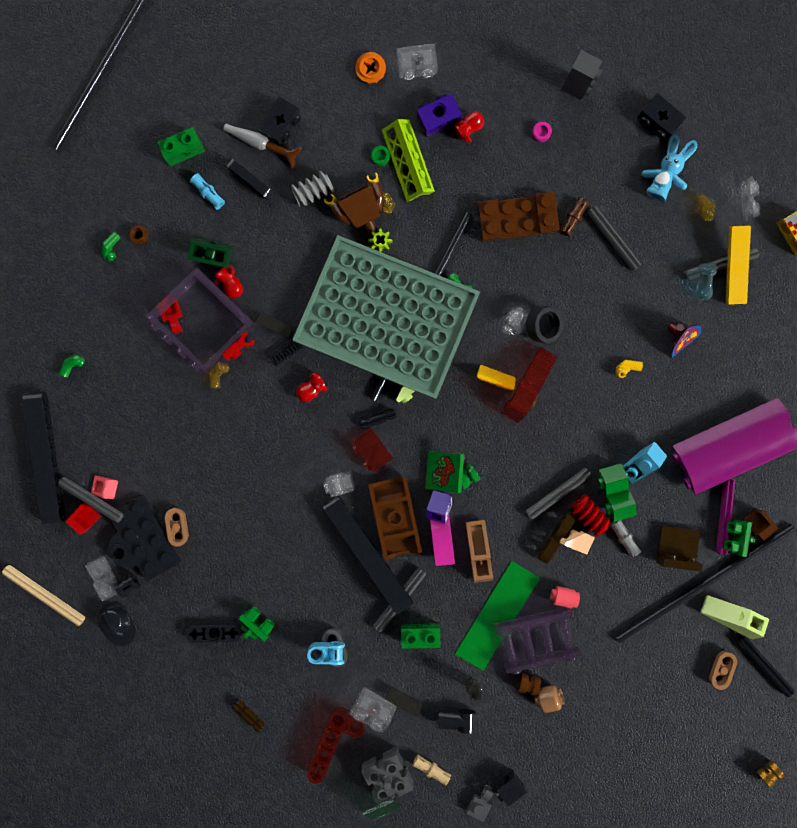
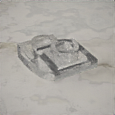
(749, 190)
(103, 577)

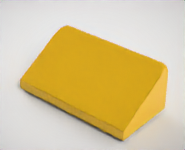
(496, 378)

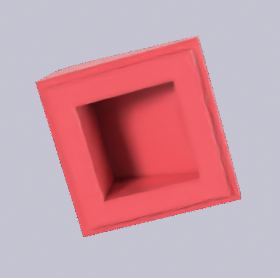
(104, 487)

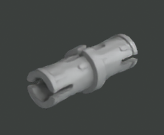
(625, 538)

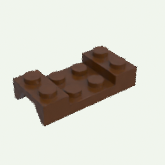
(518, 217)
(394, 517)

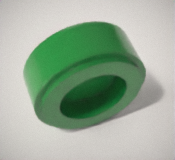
(380, 156)

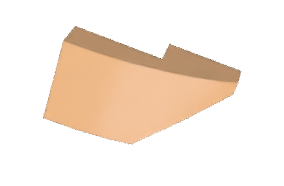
(578, 541)

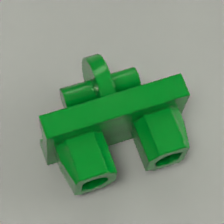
(739, 538)
(252, 627)

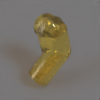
(708, 207)

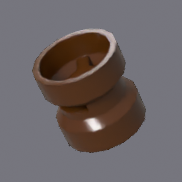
(529, 684)

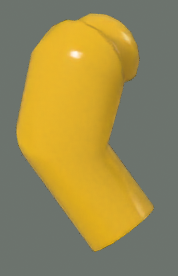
(627, 365)

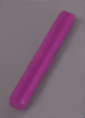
(725, 515)

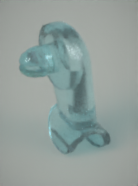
(704, 287)

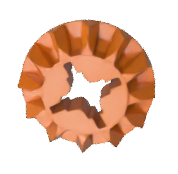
(370, 59)

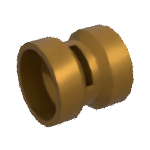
(770, 774)

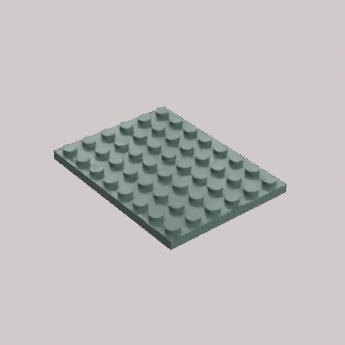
(386, 317)

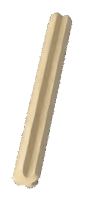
(43, 595)

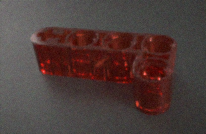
(530, 385)
(330, 745)

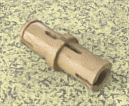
(431, 770)

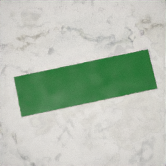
(501, 606)

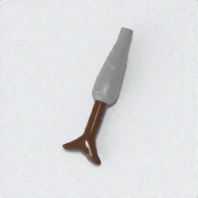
(261, 142)

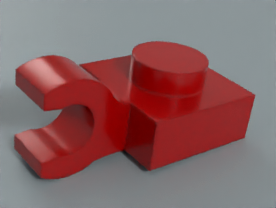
(171, 315)
(233, 351)

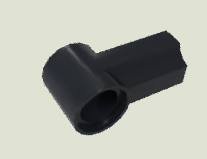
(458, 720)

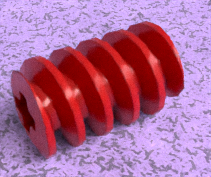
(591, 515)

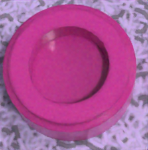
(541, 132)

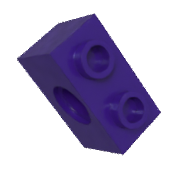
(432, 123)

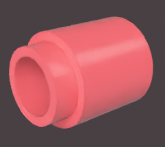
(565, 597)

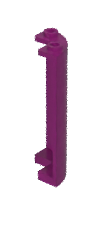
(735, 446)

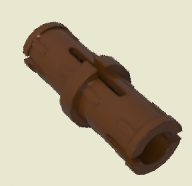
(574, 216)

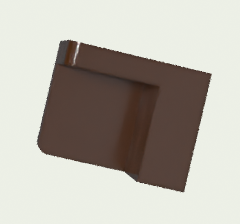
(762, 524)

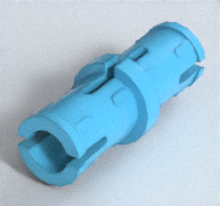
(207, 191)

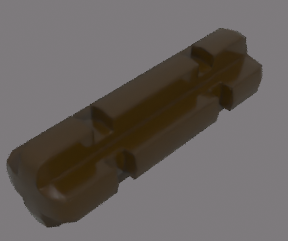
(249, 716)

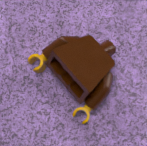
(360, 205)

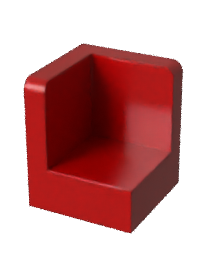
(83, 518)

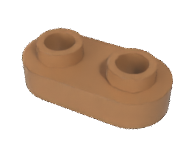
(176, 526)
(725, 669)

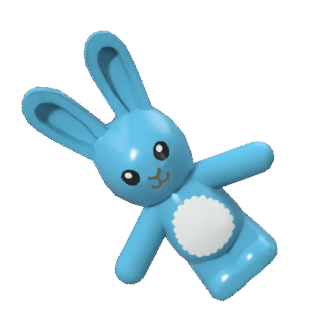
(670, 166)

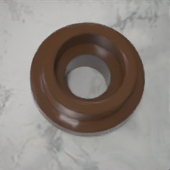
(133, 232)

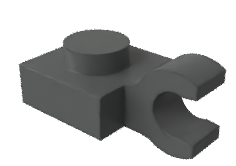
(480, 805)

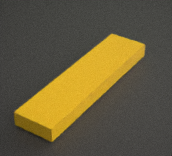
(738, 264)

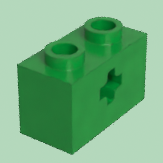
(181, 146)
(420, 635)

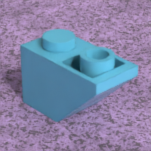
(644, 462)

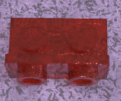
(372, 450)

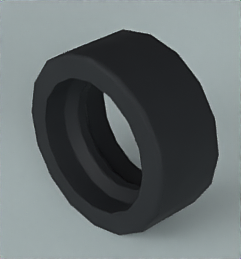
(555, 328)

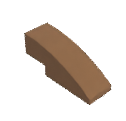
(479, 551)

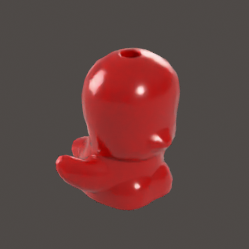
(471, 123)
(231, 284)
(311, 389)

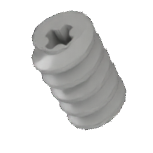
(312, 188)

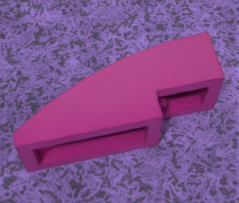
(442, 543)

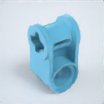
(328, 653)

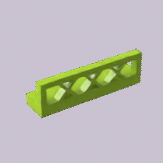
(411, 157)

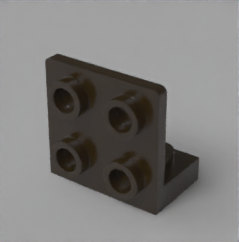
(679, 548)

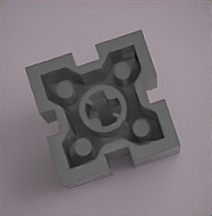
(387, 776)

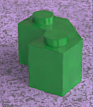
(616, 492)

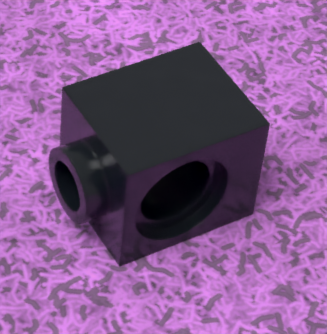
(510, 788)

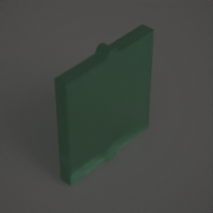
(382, 809)

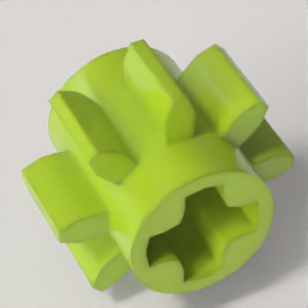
(380, 235)

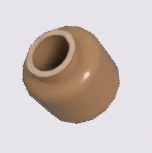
(549, 699)

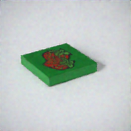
(444, 471)

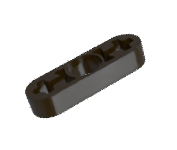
(554, 540)

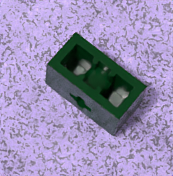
(210, 252)

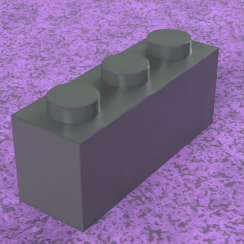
(583, 75)

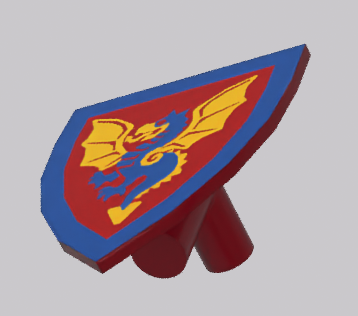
(684, 336)

